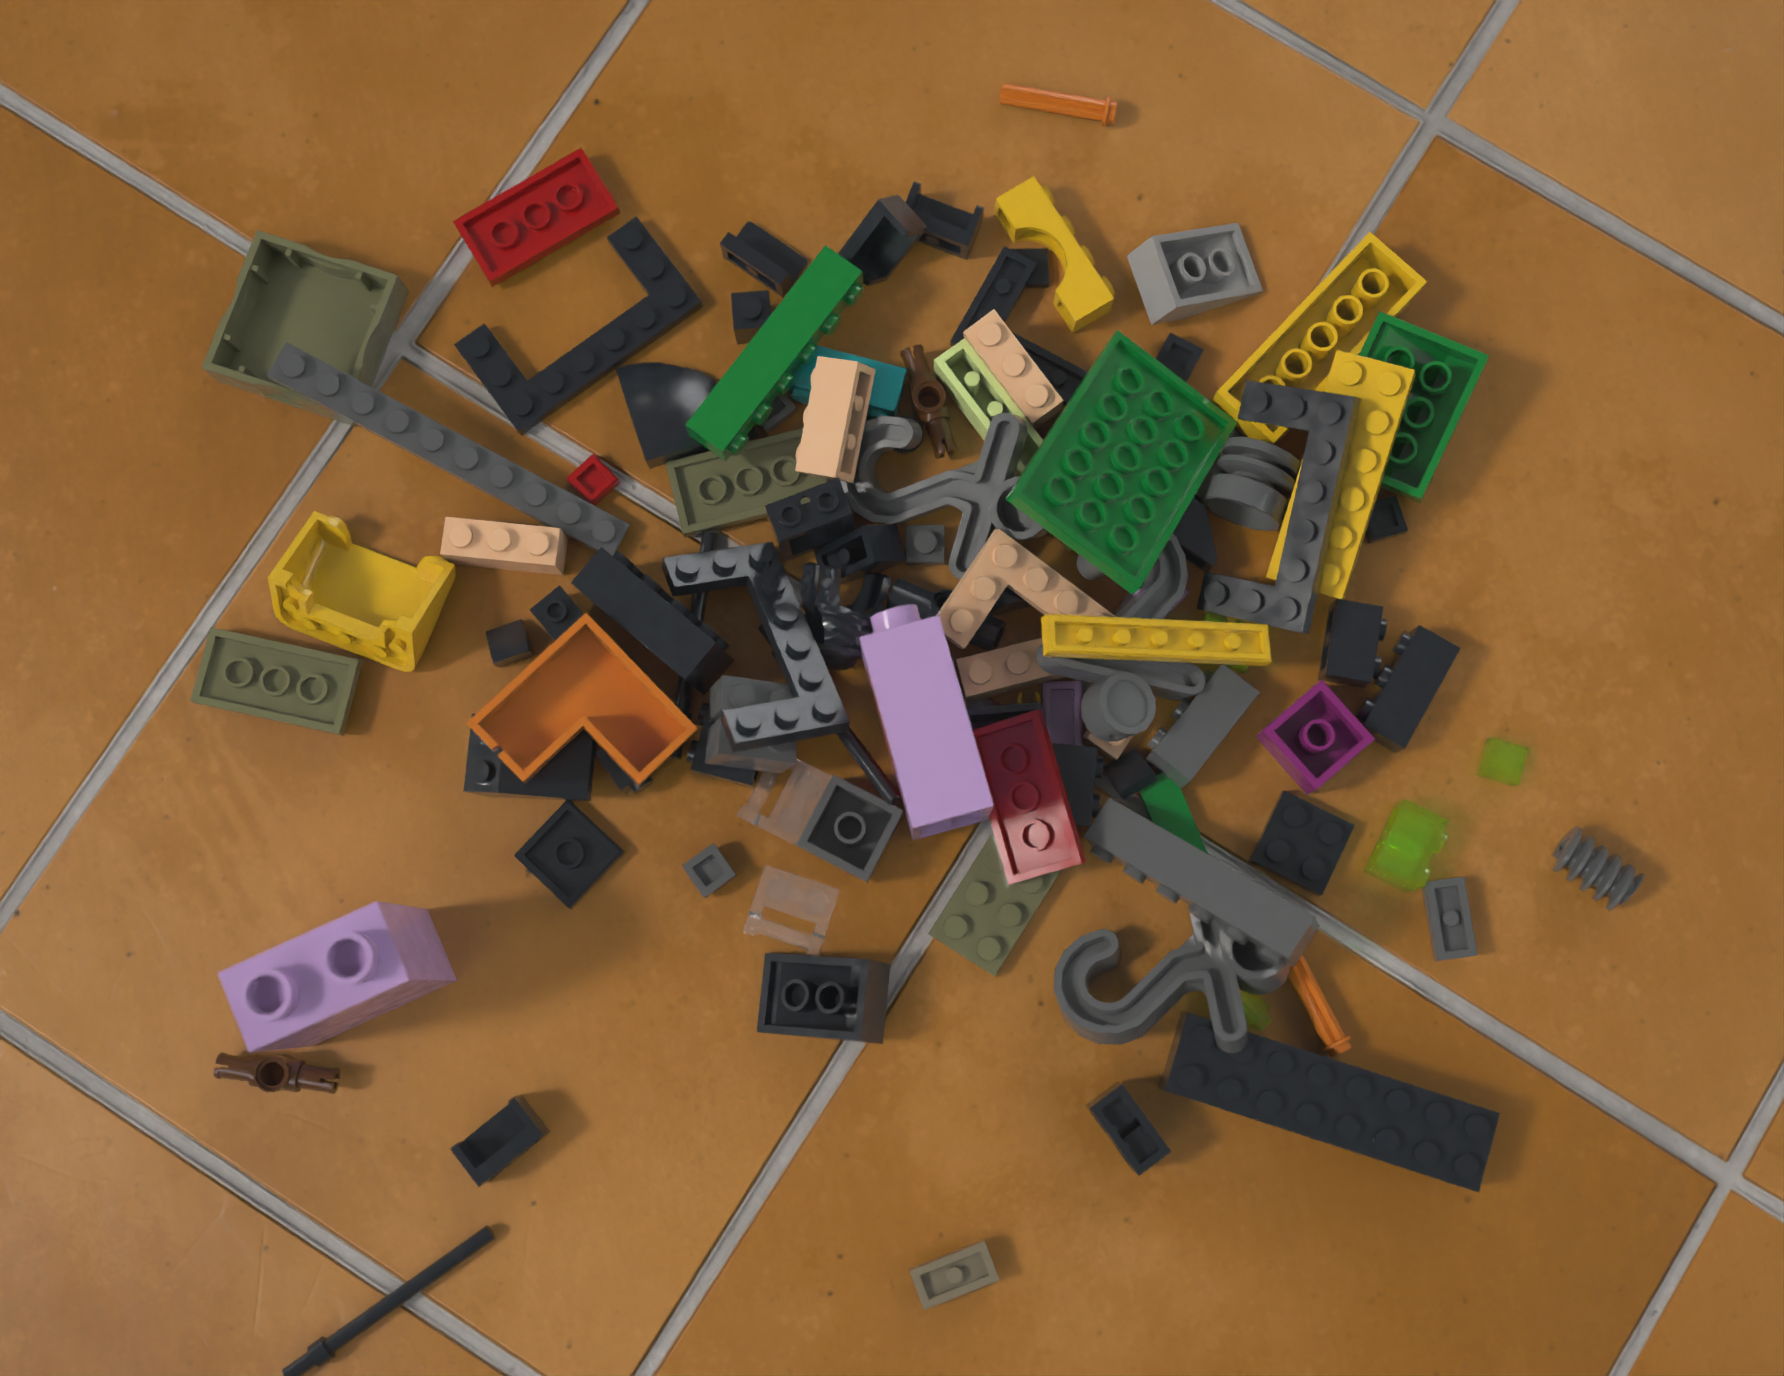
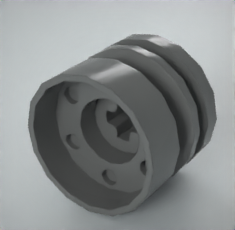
(1252, 483)

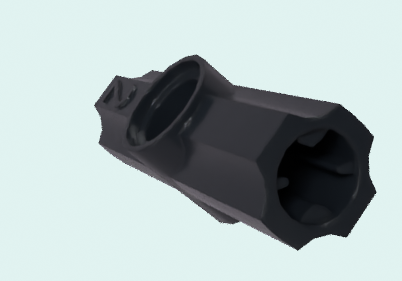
(929, 605)

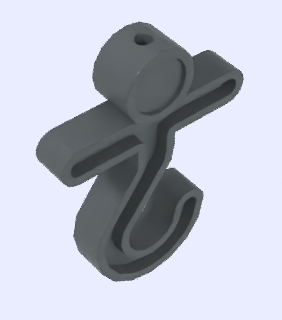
(974, 489)
(1126, 690)
(1204, 963)

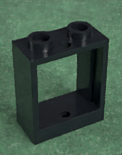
(811, 526)

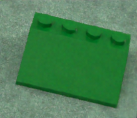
(1436, 402)

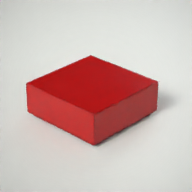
(593, 480)

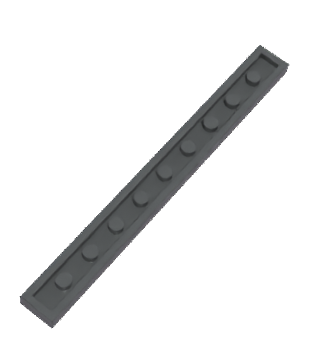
(447, 449)

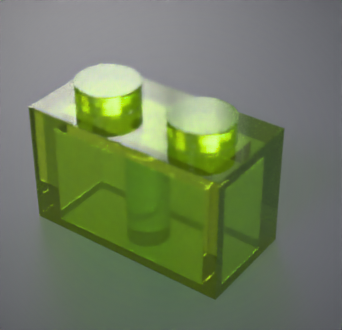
(1407, 846)

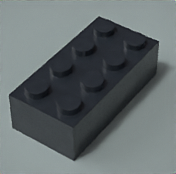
(654, 618)

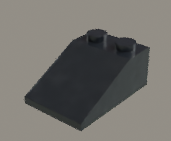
(562, 778)
(824, 997)

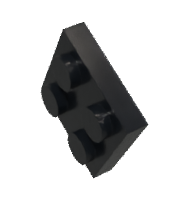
(1301, 843)

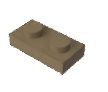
(954, 1274)

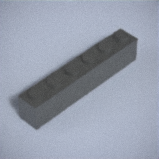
(1202, 882)

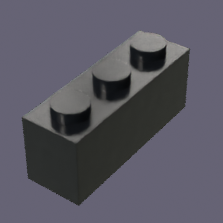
(1406, 687)

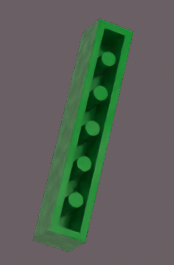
(776, 353)

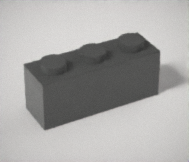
(1200, 725)

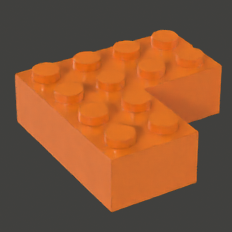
(576, 687)

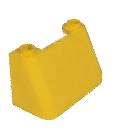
(358, 595)

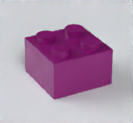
(1314, 737)

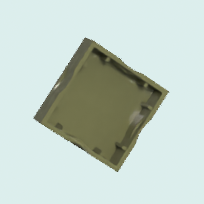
(311, 301)

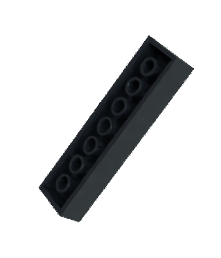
(1333, 1103)

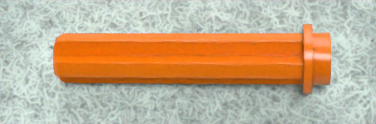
(1059, 103)
(1318, 1009)

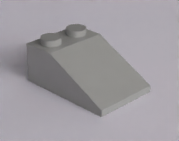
(1193, 272)

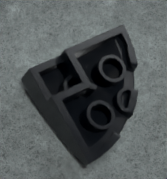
(660, 405)

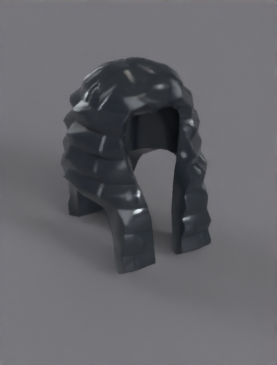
(838, 626)

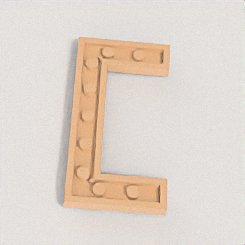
(1008, 564)

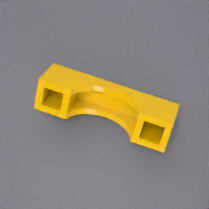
(1030, 216)

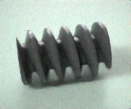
(1596, 868)

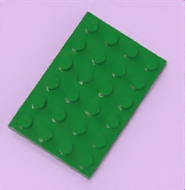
(1122, 462)

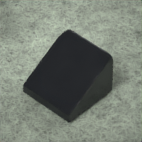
(509, 643)

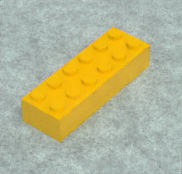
(1328, 320)
(1383, 398)

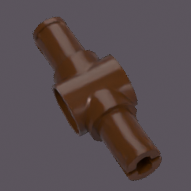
(923, 384)
(258, 1073)

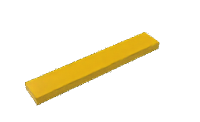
(1155, 640)

